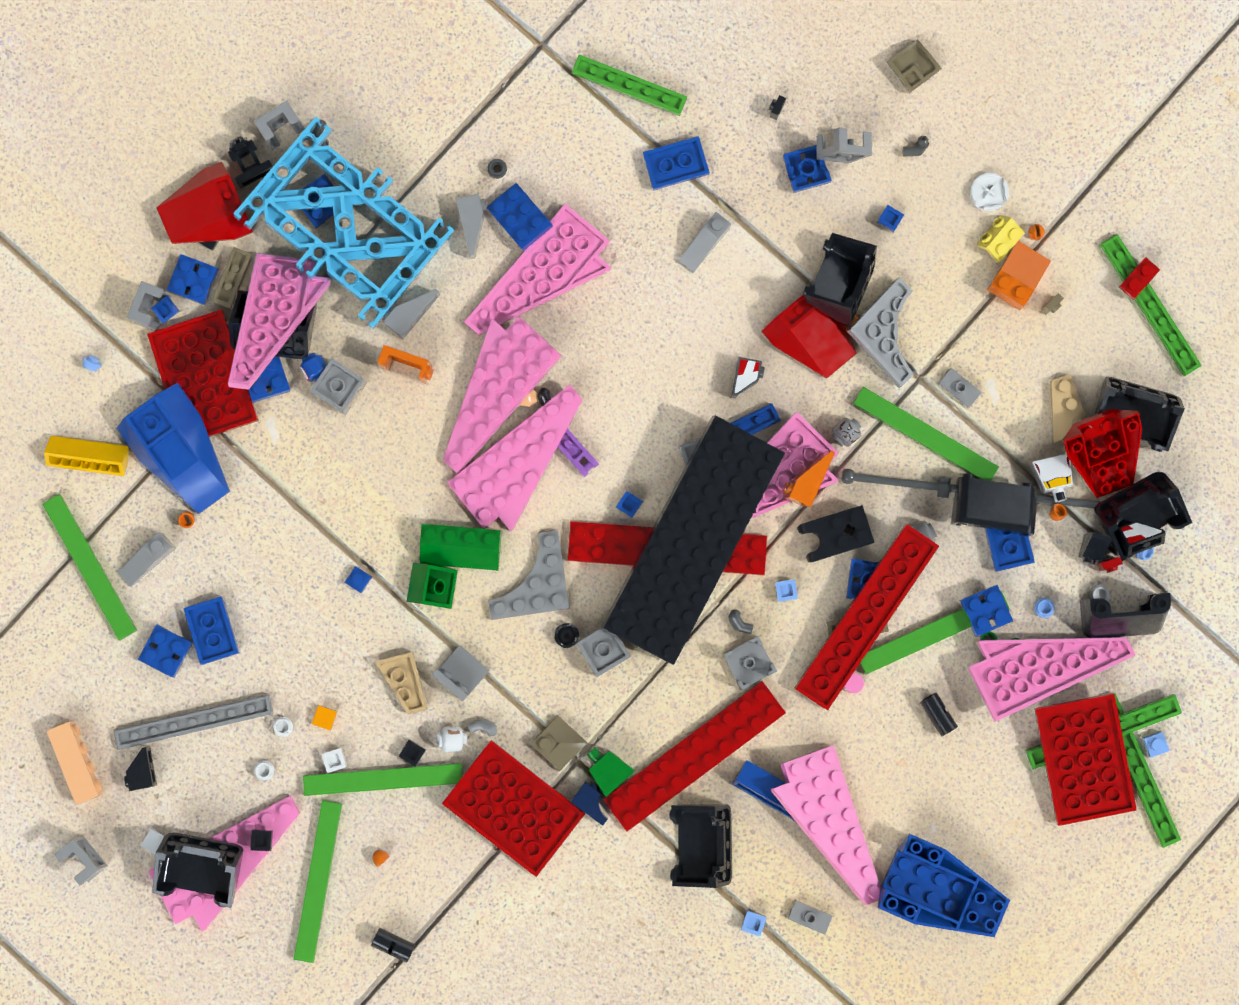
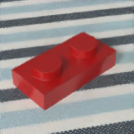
(1139, 278)

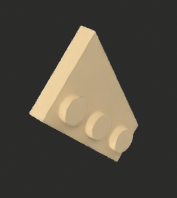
(1065, 406)
(404, 679)

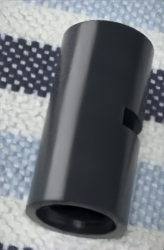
(938, 715)
(393, 945)

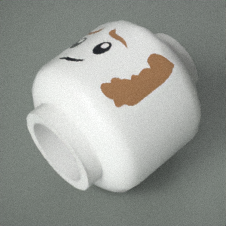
(451, 739)

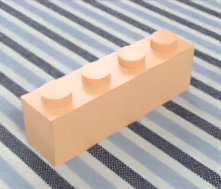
(75, 763)

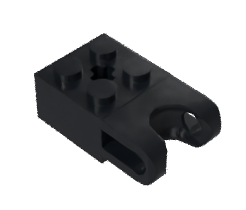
(832, 535)

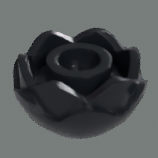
(569, 629)

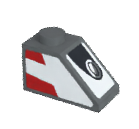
(747, 375)

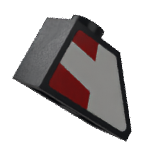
(1139, 537)

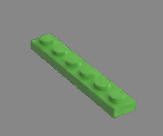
(629, 85)

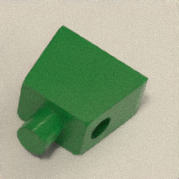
(608, 770)

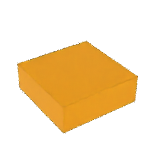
(324, 717)

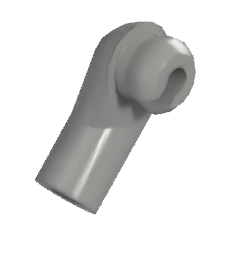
(484, 725)

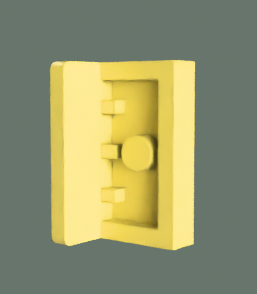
(1001, 237)

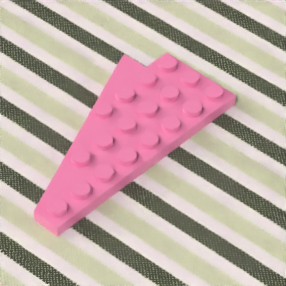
(545, 270)
(273, 310)
(502, 378)
(801, 447)
(510, 470)
(1033, 669)
(824, 810)
(186, 903)

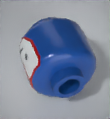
(313, 366)

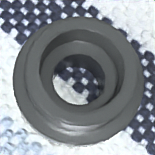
(497, 162)

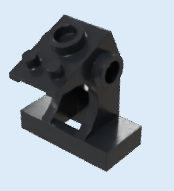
(240, 148)

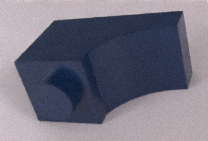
(588, 801)

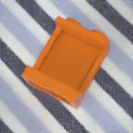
(389, 354)

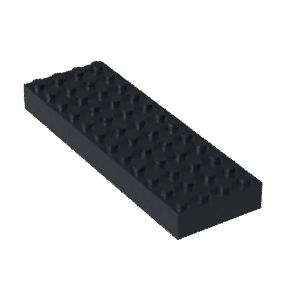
(693, 539)

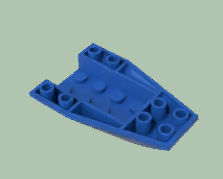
(175, 447)
(939, 891)

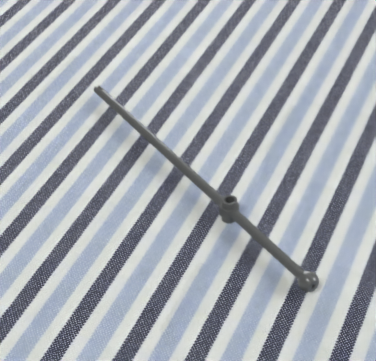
(945, 487)

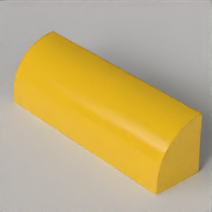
(86, 455)

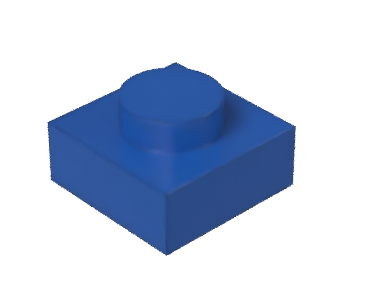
(890, 218)
(165, 309)
(629, 504)
(358, 579)

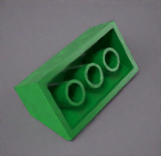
(460, 547)

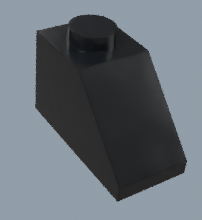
(1094, 547)
(141, 771)

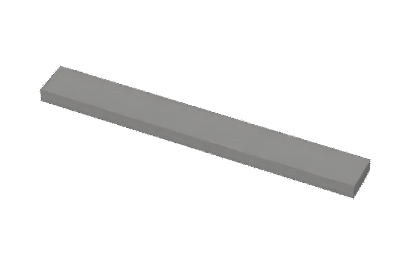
(193, 722)

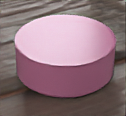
(854, 684)

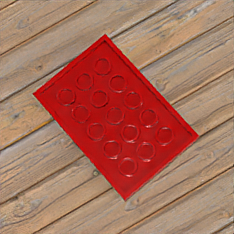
(201, 360)
(1085, 759)
(513, 808)

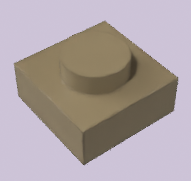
(1053, 305)

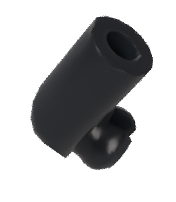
(544, 396)

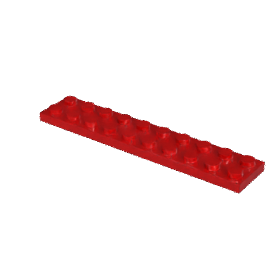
(623, 544)
(866, 616)
(694, 756)

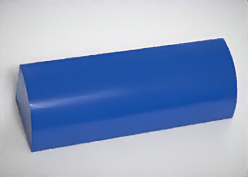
(759, 784)

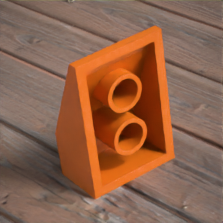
(1019, 275)
(805, 485)

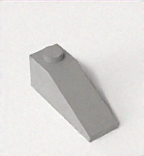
(472, 219)
(705, 242)
(405, 316)
(146, 558)

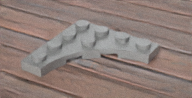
(878, 332)
(542, 589)

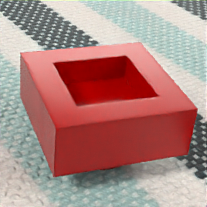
(1110, 565)

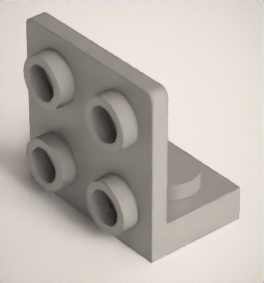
(461, 673)

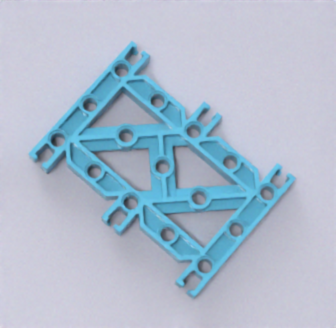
(342, 200)

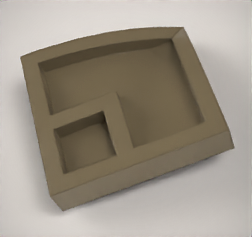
(914, 65)
(558, 743)

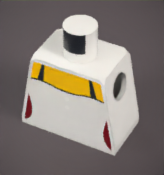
(1053, 476)

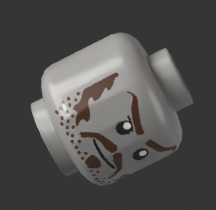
(846, 432)

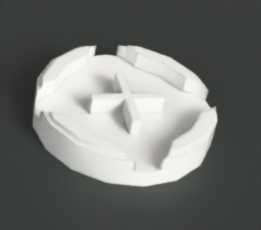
(989, 192)

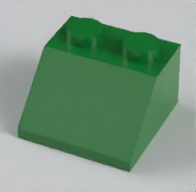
(432, 585)

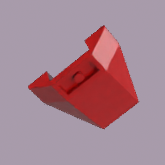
(204, 209)
(811, 338)
(1105, 449)

